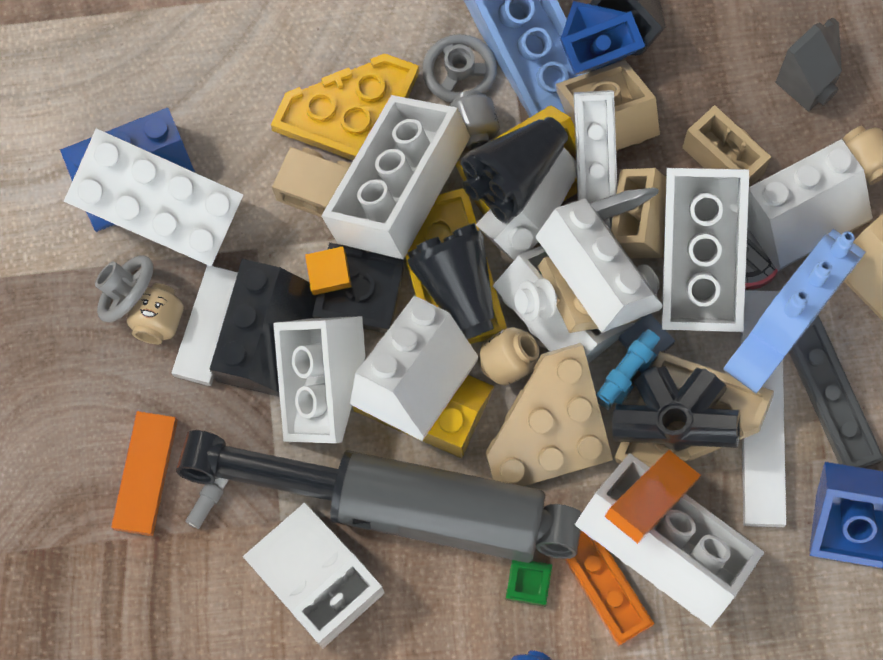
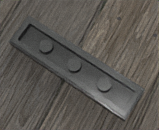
(834, 399)

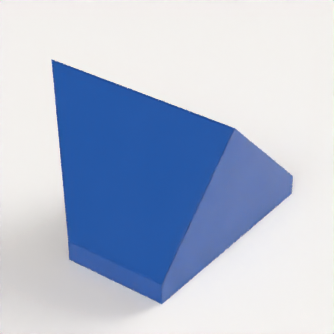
(598, 37)

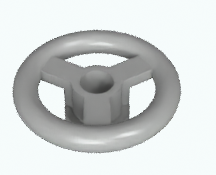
(457, 51)
(123, 287)

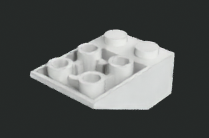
(314, 575)

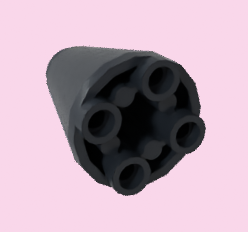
(513, 166)
(457, 278)

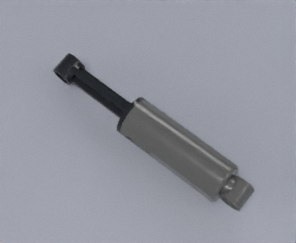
(401, 498)

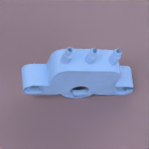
(794, 309)

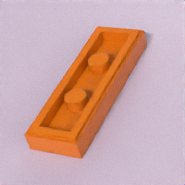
(144, 473)
(652, 496)
(608, 591)

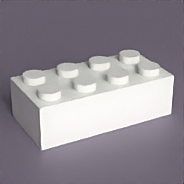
(396, 176)
(153, 197)
(705, 249)
(684, 554)

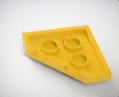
(344, 105)

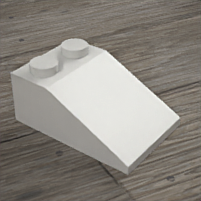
(317, 375)

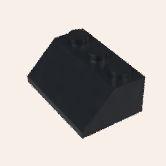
(247, 340)

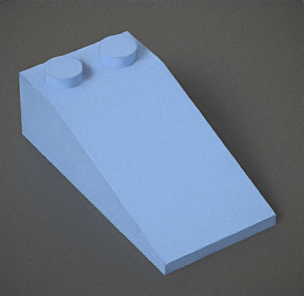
(526, 47)

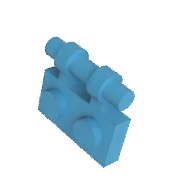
(638, 358)

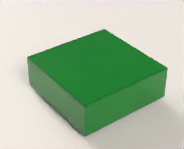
(529, 582)

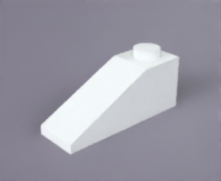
(521, 231)

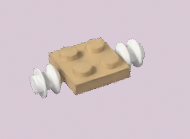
(553, 291)

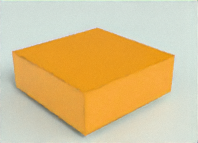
(328, 270)

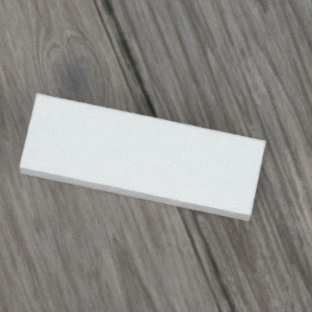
(204, 326)

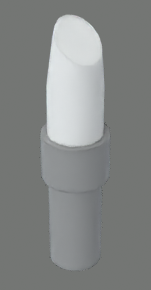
(208, 497)

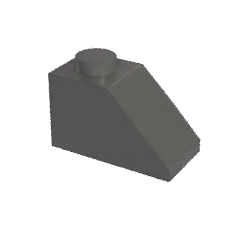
(813, 66)

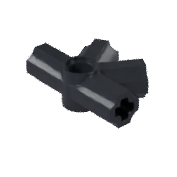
(666, 404)

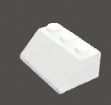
(806, 202)
(596, 266)
(551, 331)
(414, 369)

